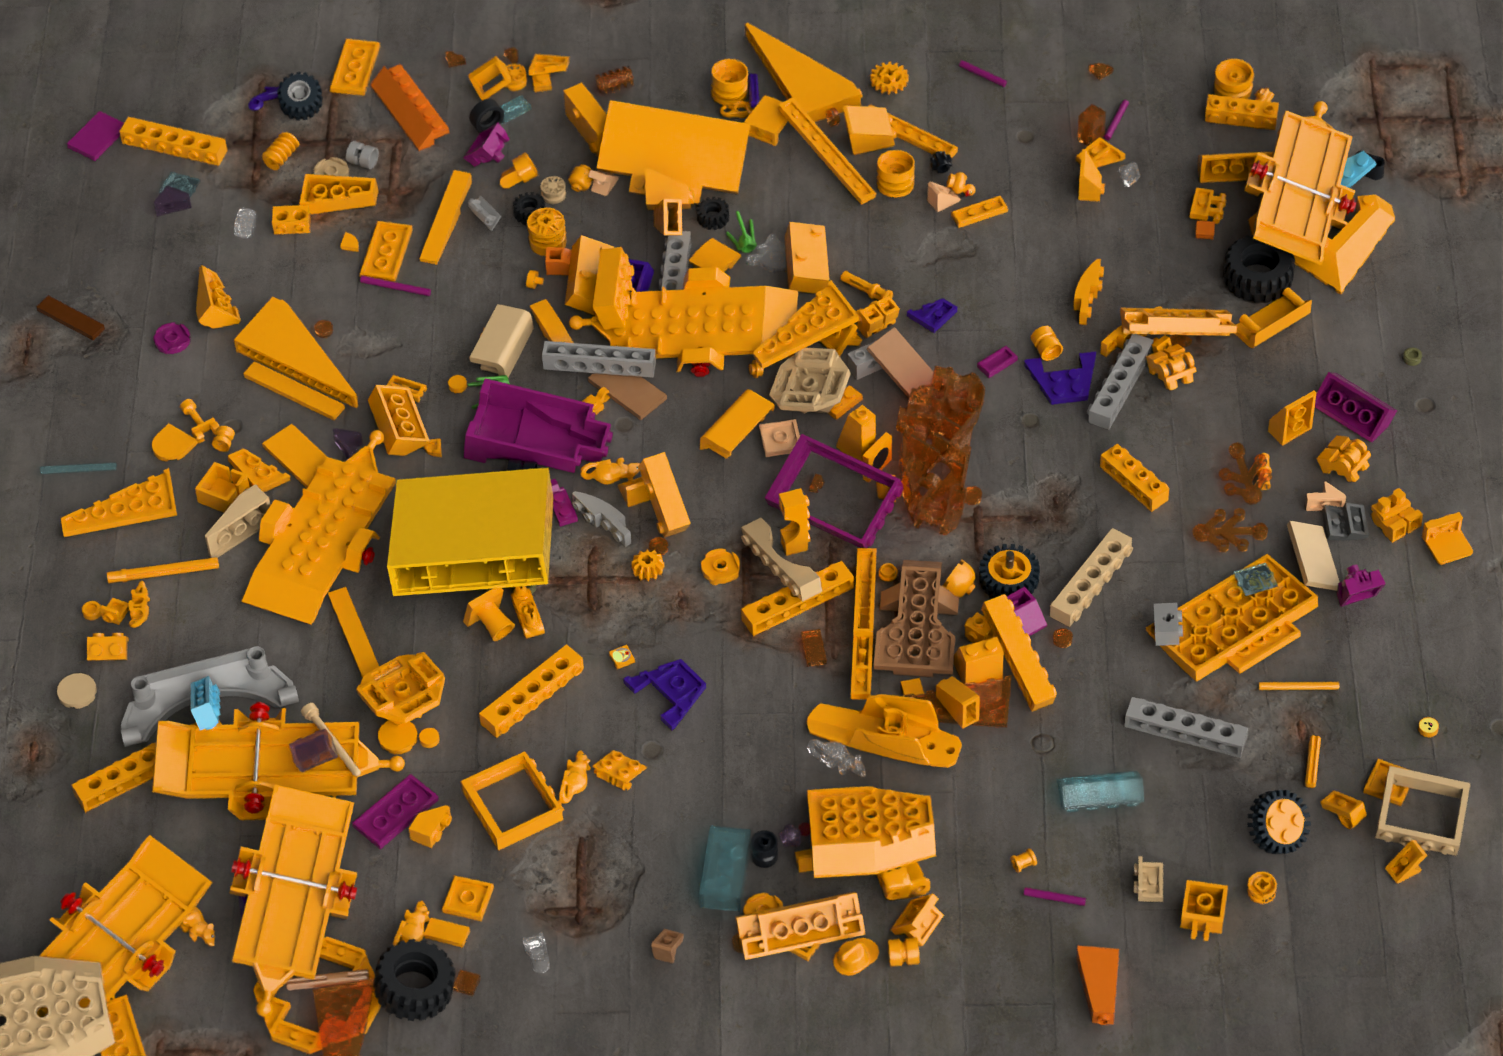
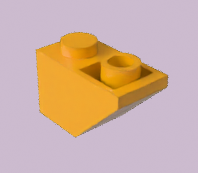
(429, 825)

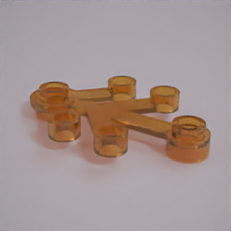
(1245, 477)
(1228, 531)

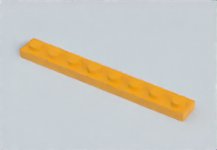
(827, 151)

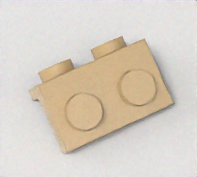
(1149, 881)

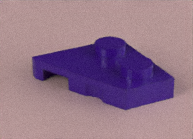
(933, 315)

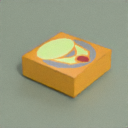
(621, 657)

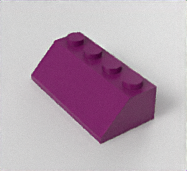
(1353, 407)

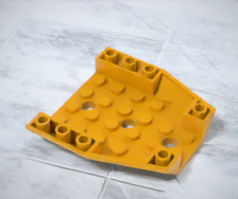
(867, 845)

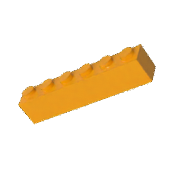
(1019, 653)

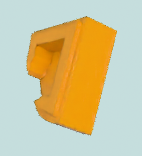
(349, 243)
(434, 448)

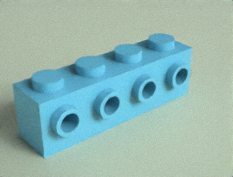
(205, 703)

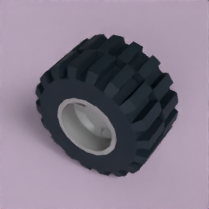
(300, 96)

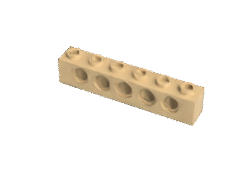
(1091, 577)

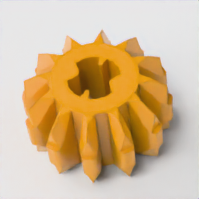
(647, 565)

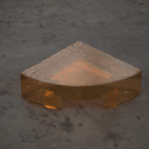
(512, 55)
(454, 59)
(1100, 70)
(1182, 340)
(816, 484)

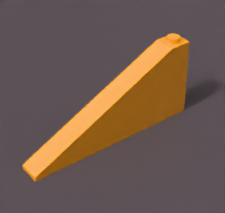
(803, 78)
(284, 344)

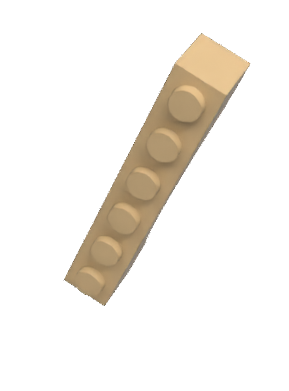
(800, 579)

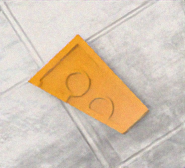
(258, 473)

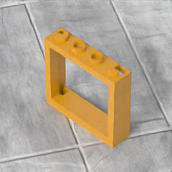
(499, 772)

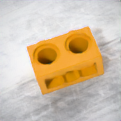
(291, 219)

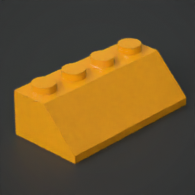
(1226, 166)
(398, 419)

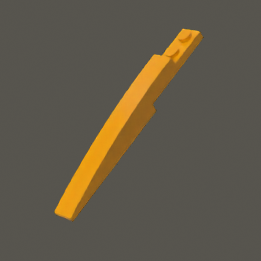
(863, 623)

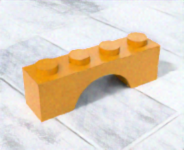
(794, 508)

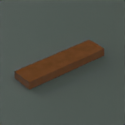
(70, 317)

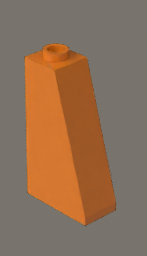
(1099, 979)

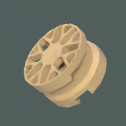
(553, 191)

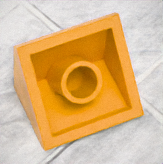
(634, 491)

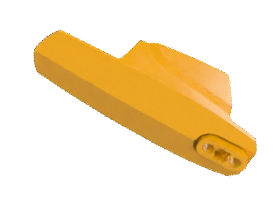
(890, 728)

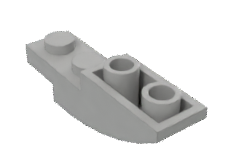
(602, 513)

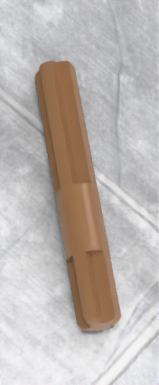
(327, 979)

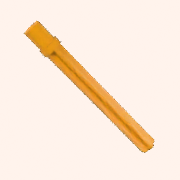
(126, 575)

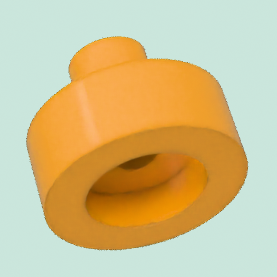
(533, 279)

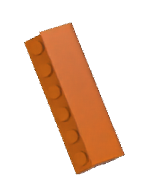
(409, 106)

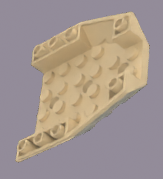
(58, 986)

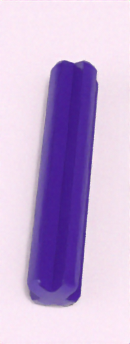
(753, 90)

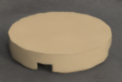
(332, 167)
(76, 690)

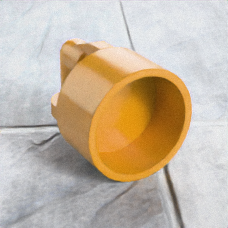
(523, 170)

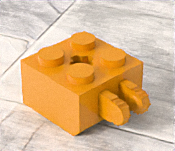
(1203, 908)

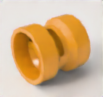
(223, 438)

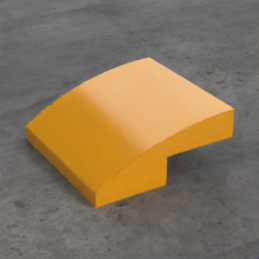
(714, 255)

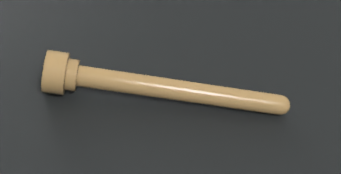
(311, 713)

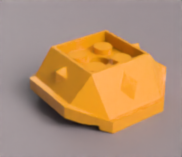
(403, 688)

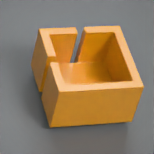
(216, 487)

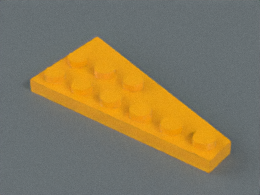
(811, 323)
(129, 506)

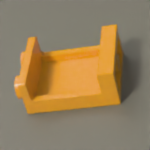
(766, 121)

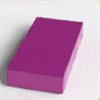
(997, 361)

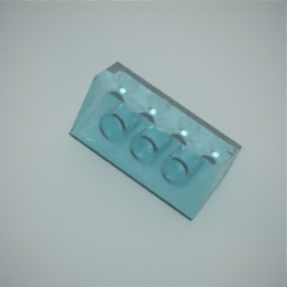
(1101, 790)

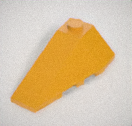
(213, 304)

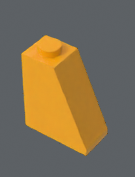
(959, 701)

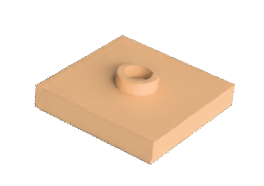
(779, 437)

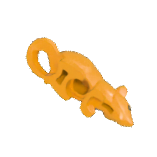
(609, 472)
(138, 605)
(574, 777)
(413, 924)
(198, 927)

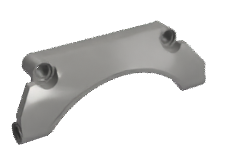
(169, 690)

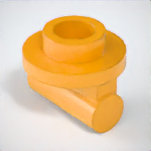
(1264, 95)

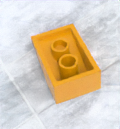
(1293, 419)

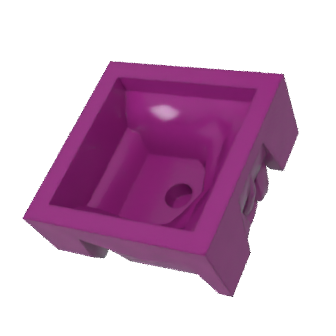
(487, 146)
(1359, 585)

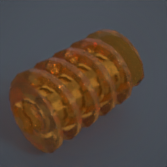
(614, 79)

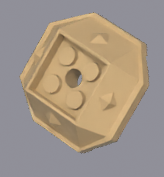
(810, 381)

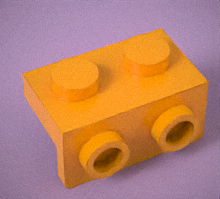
(107, 648)

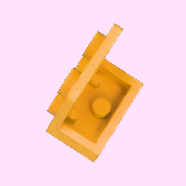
(1446, 539)

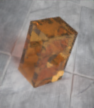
(1091, 124)

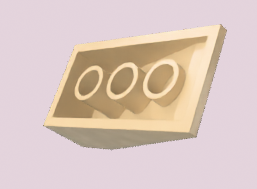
(238, 521)

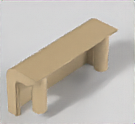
(503, 340)

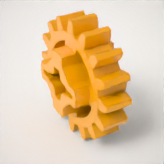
(889, 78)

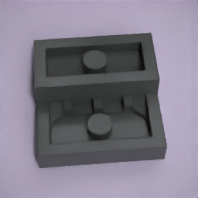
(1345, 522)

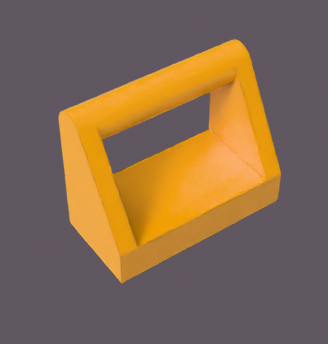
(488, 72)

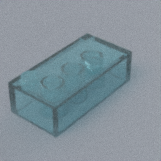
(725, 868)

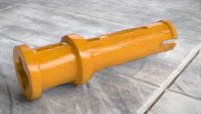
(873, 290)

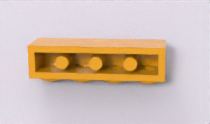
(1239, 112)
(1134, 477)

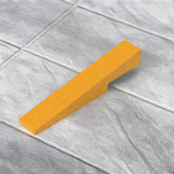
(446, 217)

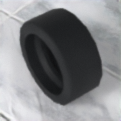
(481, 109)

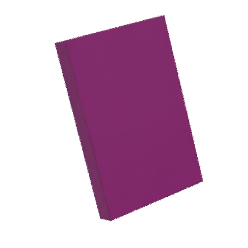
(96, 136)

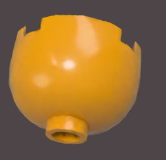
(961, 580)

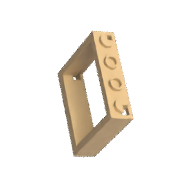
(1426, 783)

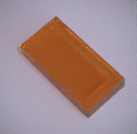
(813, 647)

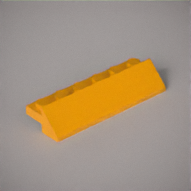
(1177, 321)
(819, 919)

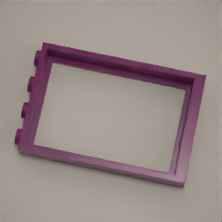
(794, 464)

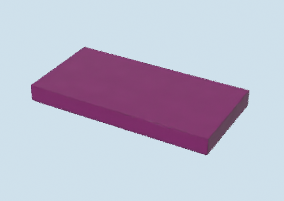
(395, 811)

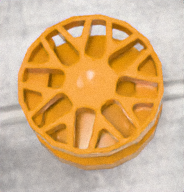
(517, 77)
(1261, 887)

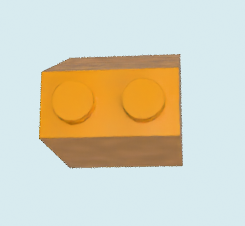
(869, 128)
(663, 187)
(979, 661)

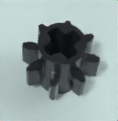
(941, 162)

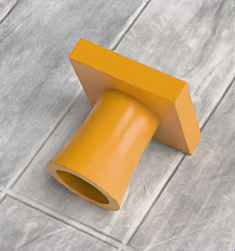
(487, 610)

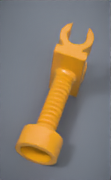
(188, 408)

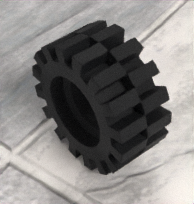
(527, 201)
(713, 220)

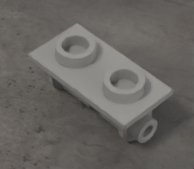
(484, 212)

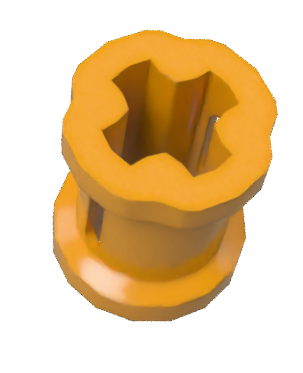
(1023, 860)

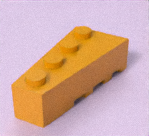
(337, 193)

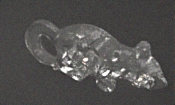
(837, 755)

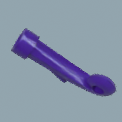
(257, 102)

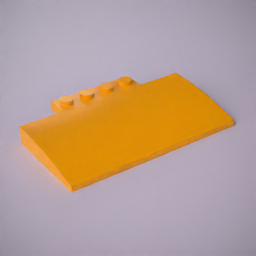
(673, 143)
(1238, 628)

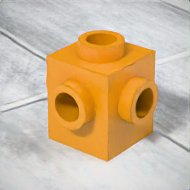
(977, 628)

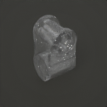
(537, 949)

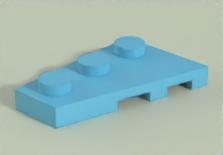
(1356, 168)

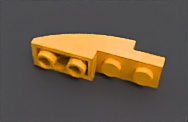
(1087, 290)

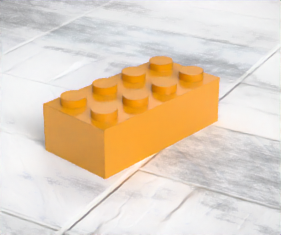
(613, 288)

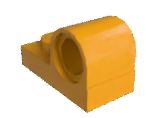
(1349, 810)

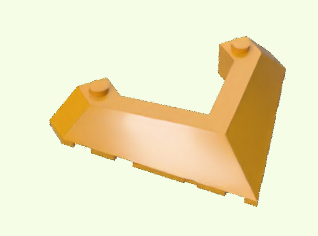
(1351, 245)

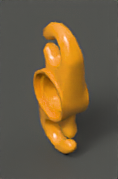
(734, 113)

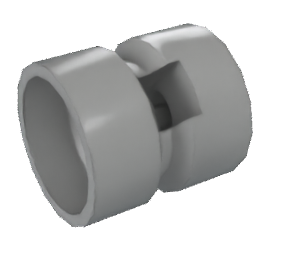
(362, 155)

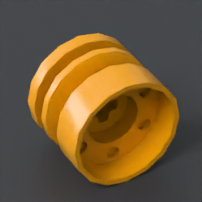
(729, 81)
(895, 173)
(546, 230)

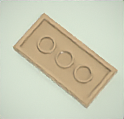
(1313, 555)

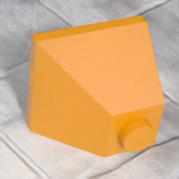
(1090, 179)

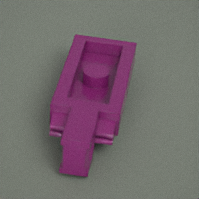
(562, 505)

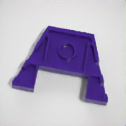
(1064, 385)
(676, 683)

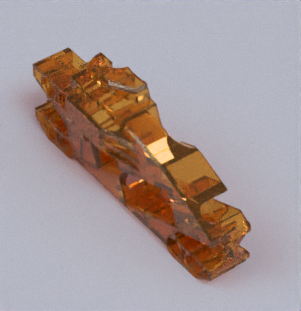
(945, 408)

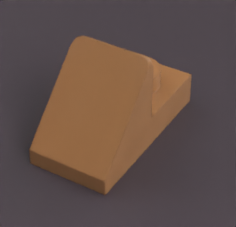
(665, 945)

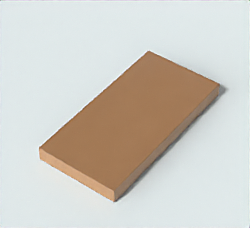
(900, 361)
(630, 392)

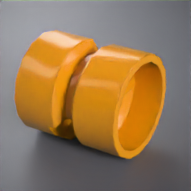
(1046, 343)
(903, 952)

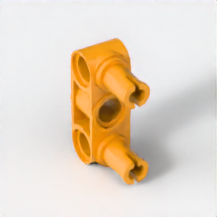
(527, 612)

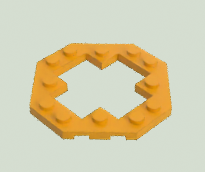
(303, 1038)

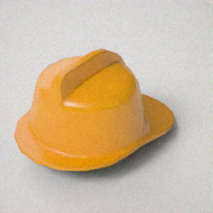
(855, 956)

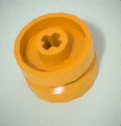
(1234, 79)

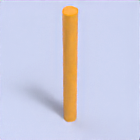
(1298, 685)

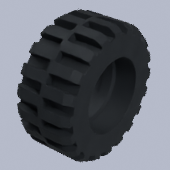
(1257, 285)
(408, 1001)

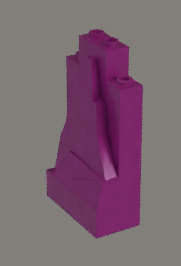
(535, 428)

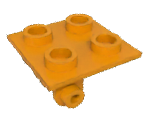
(618, 769)

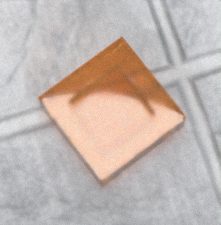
(466, 982)

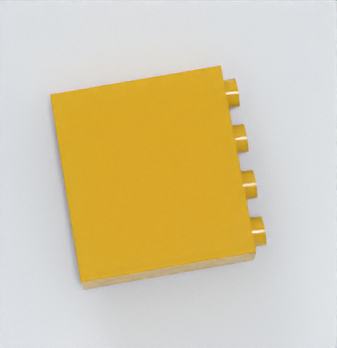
(471, 532)

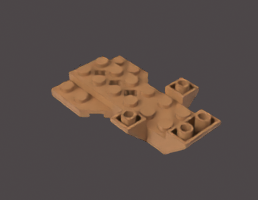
(920, 599)

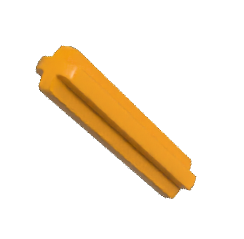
(1312, 761)

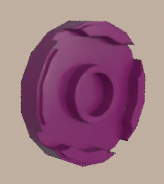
(172, 338)

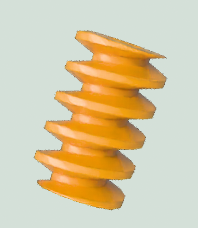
(280, 150)

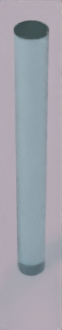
(78, 468)

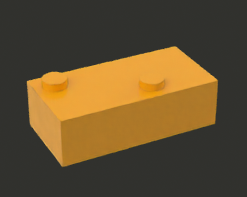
(585, 115)
(806, 257)
(583, 273)
(664, 495)

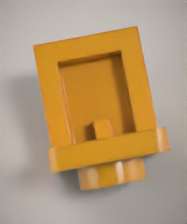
(114, 611)

